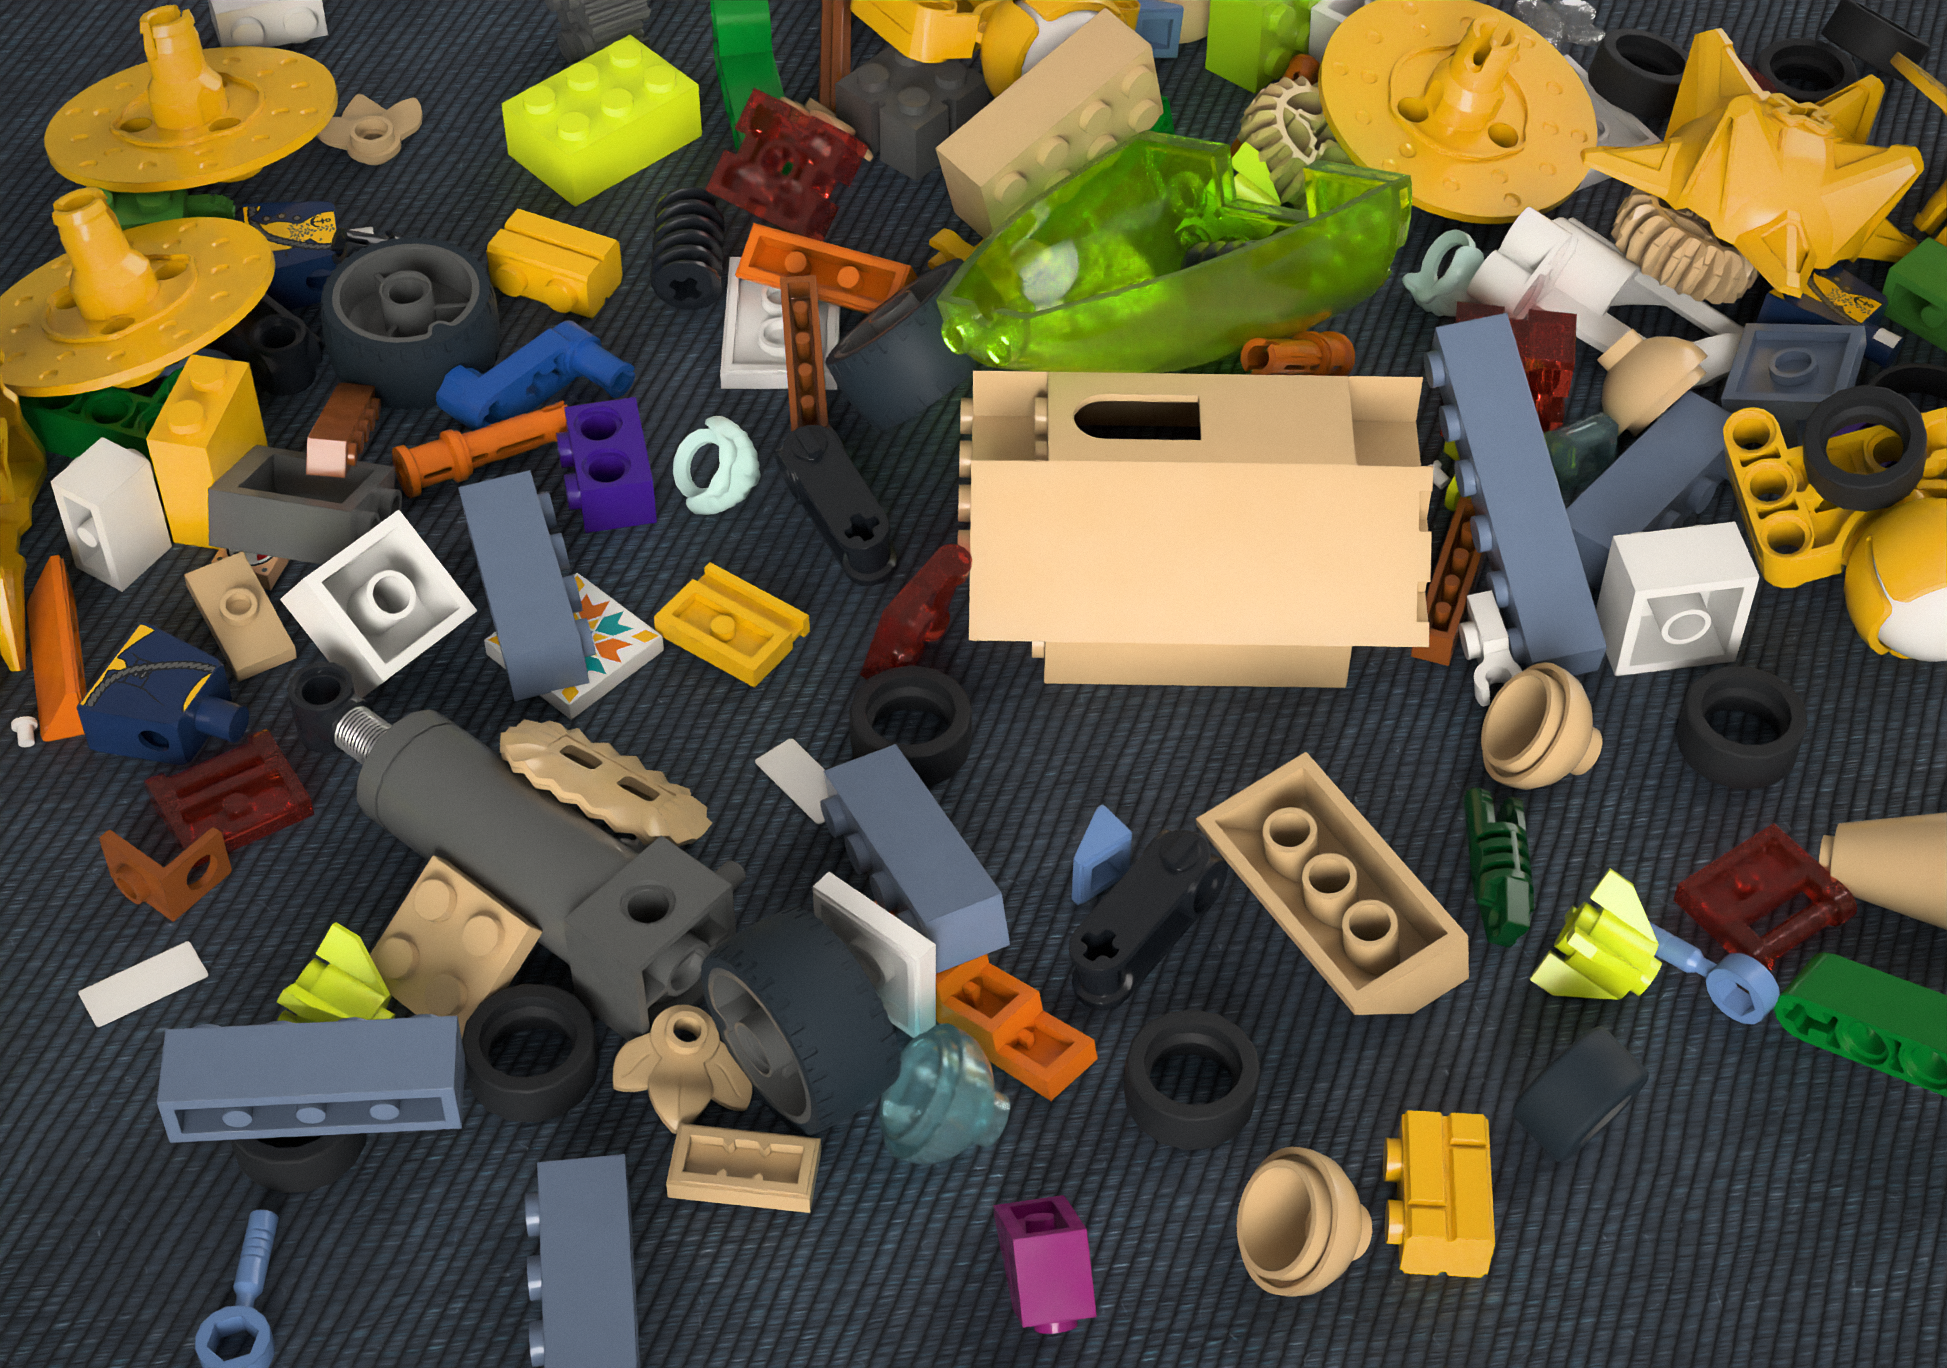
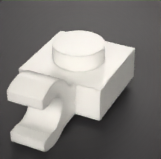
(1488, 641)

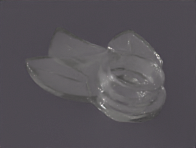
(1561, 21)

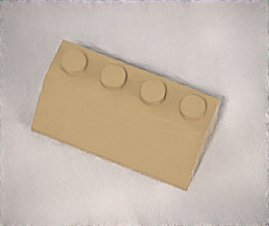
(1339, 891)

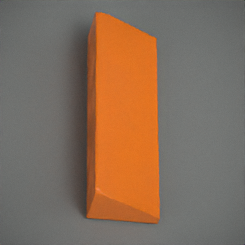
(842, 274)
(56, 652)

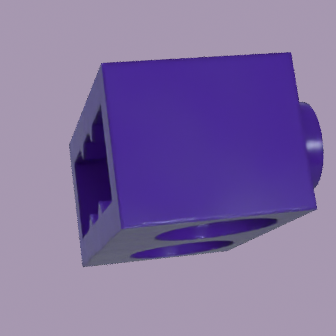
(609, 465)

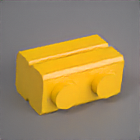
(554, 263)
(1442, 1194)

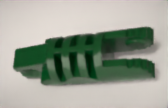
(1499, 865)

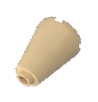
(1893, 864)

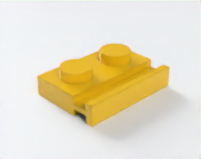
(732, 624)

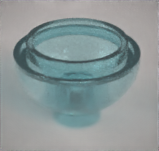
(942, 1099)

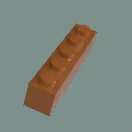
(803, 351)
(342, 430)
(1450, 585)

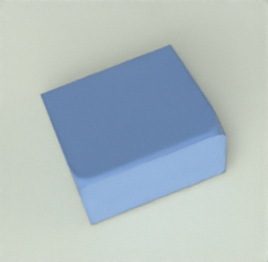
(1160, 26)
(1101, 856)

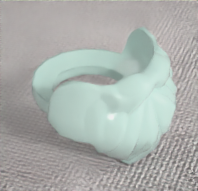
(1442, 294)
(735, 474)

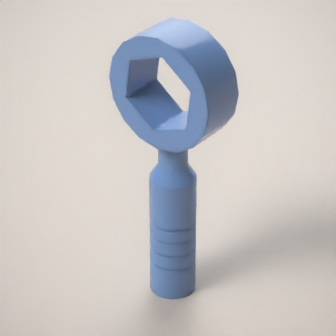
(1722, 978)
(243, 1317)

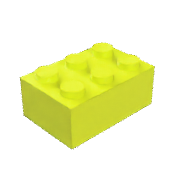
(602, 120)

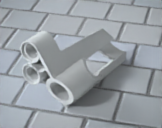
(1578, 271)

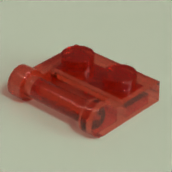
(918, 611)
(237, 792)
(1755, 881)

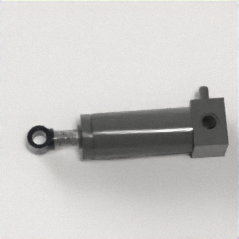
(617, 916)

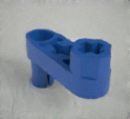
(532, 377)

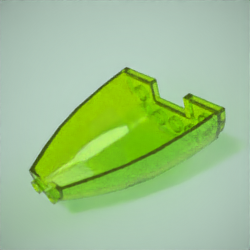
(1096, 260)

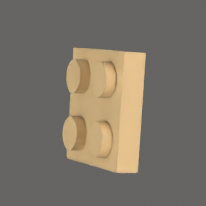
(451, 944)

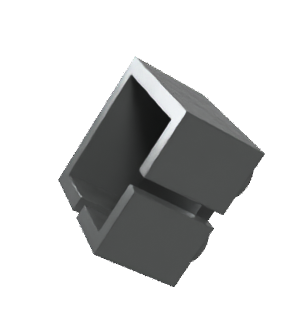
(915, 106)

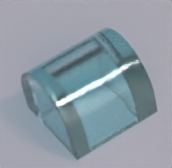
(1582, 449)

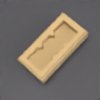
(240, 616)
(744, 1168)

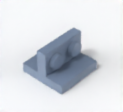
(1792, 370)

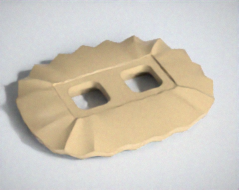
(604, 783)

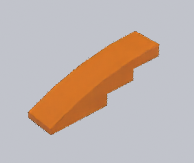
(1012, 1026)

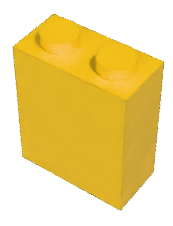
(199, 436)

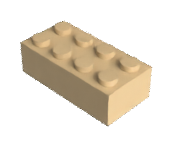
(1052, 122)

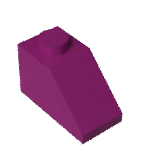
(1046, 1263)

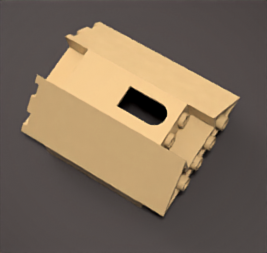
(1202, 556)

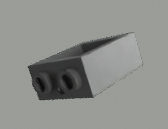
(280, 512)

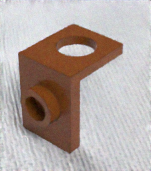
(165, 886)

